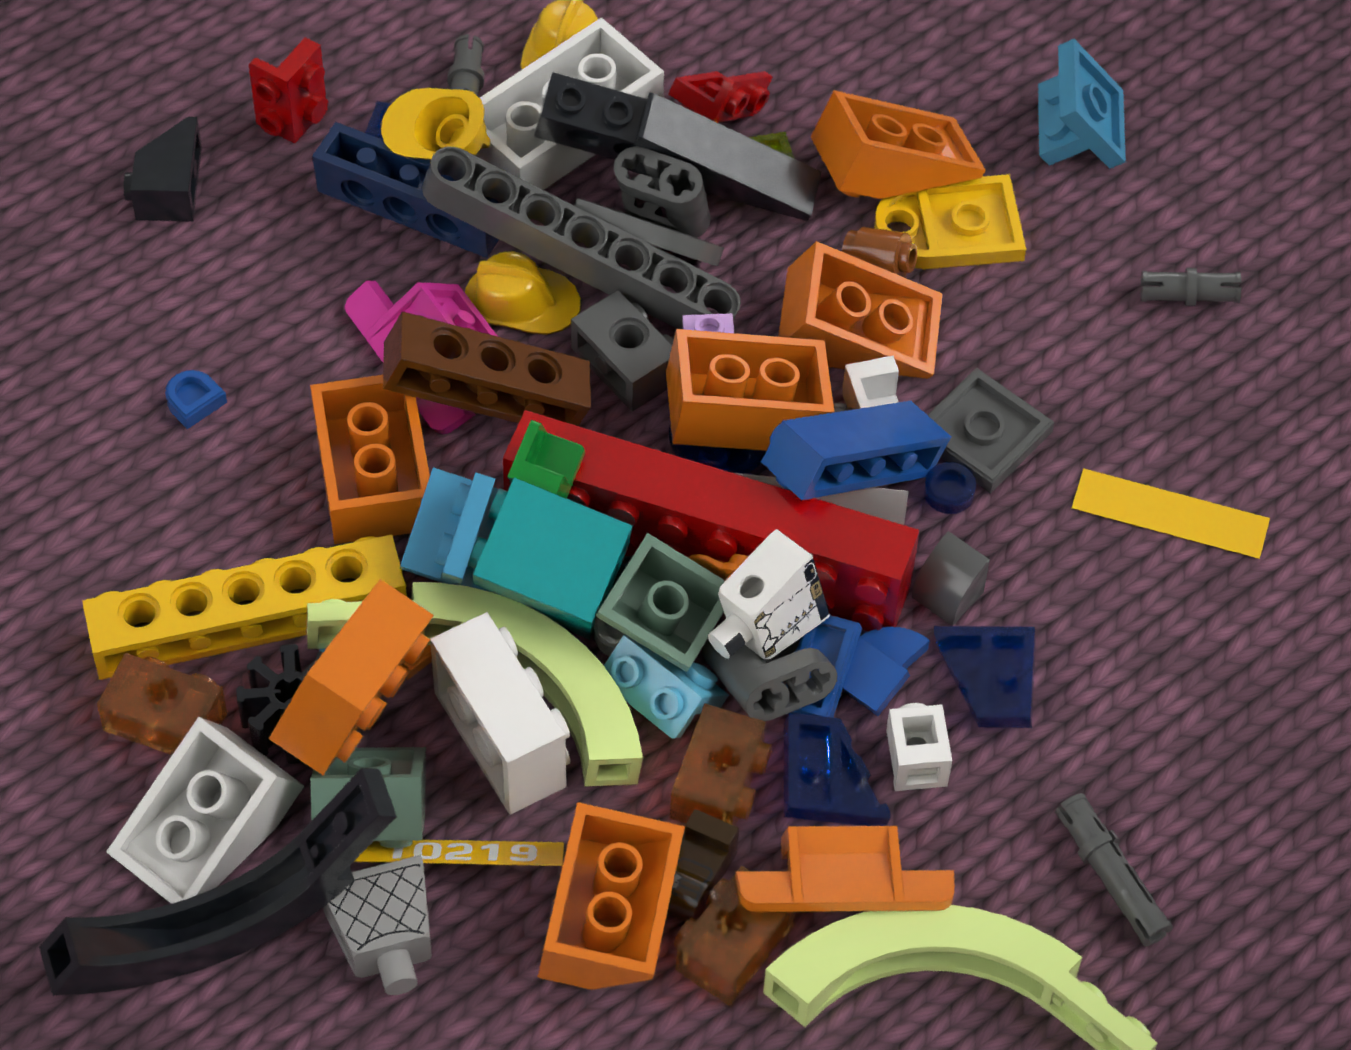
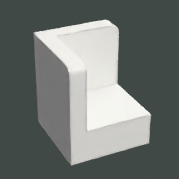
(870, 383)

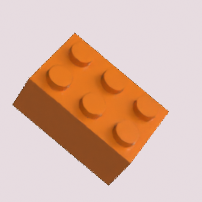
(742, 386)
(369, 457)
(351, 677)

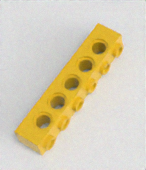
(216, 593)

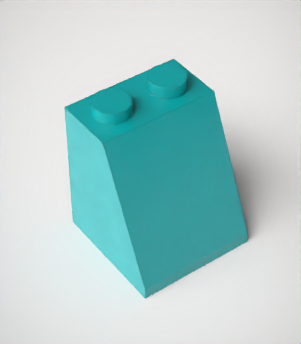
(550, 555)

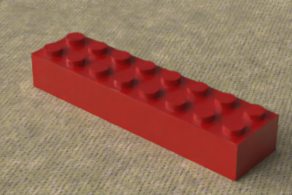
(711, 512)

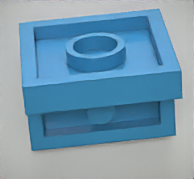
(1080, 110)
(448, 526)

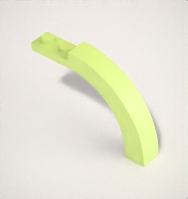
(566, 669)
(949, 940)

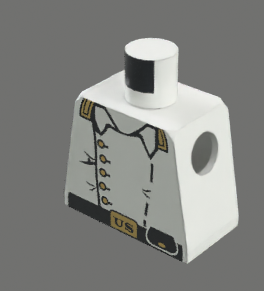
(770, 600)

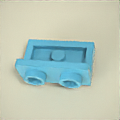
(660, 688)

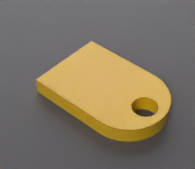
(959, 223)

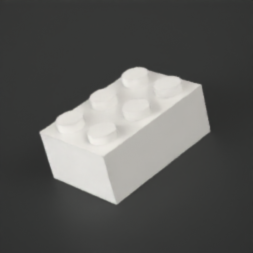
(500, 712)

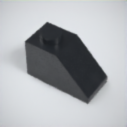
(166, 175)

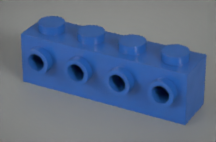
(854, 449)

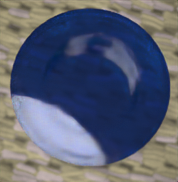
(950, 488)

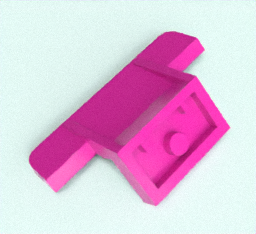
(448, 303)

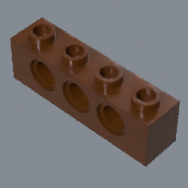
(483, 372)

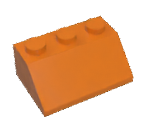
(611, 899)

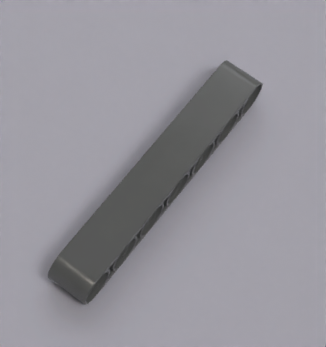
(562, 227)

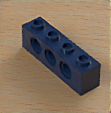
(374, 178)

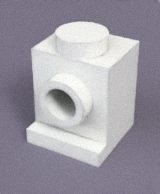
(919, 747)

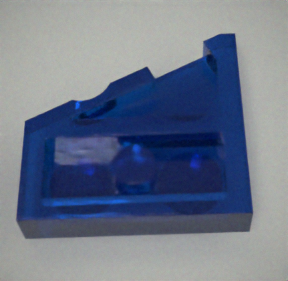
(992, 671)
(825, 774)

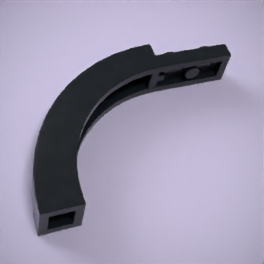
(231, 919)

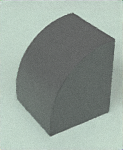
(951, 578)

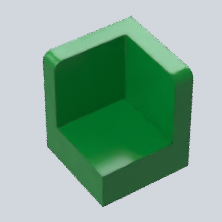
(547, 460)

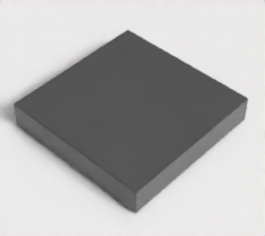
(989, 428)

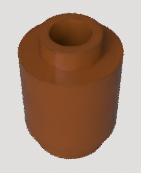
(882, 248)

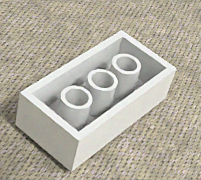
(513, 107)

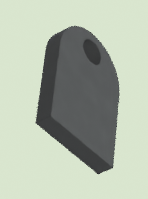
(655, 233)

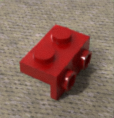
(292, 94)
(721, 96)

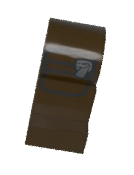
(702, 862)

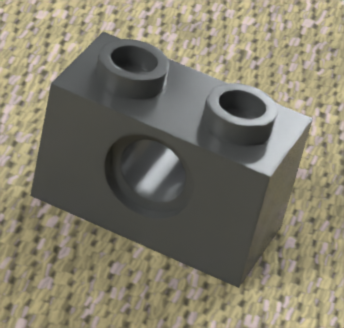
(603, 338)

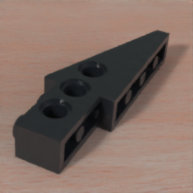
(729, 162)

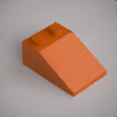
(891, 148)
(860, 311)

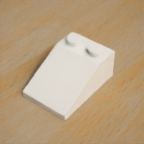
(204, 813)

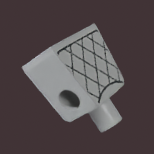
(384, 923)

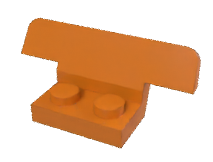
(844, 872)

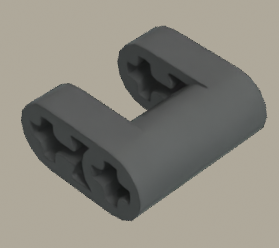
(677, 190)
(759, 682)

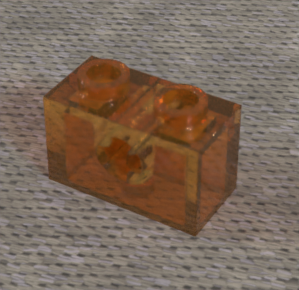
(157, 703)
(719, 744)
(728, 942)

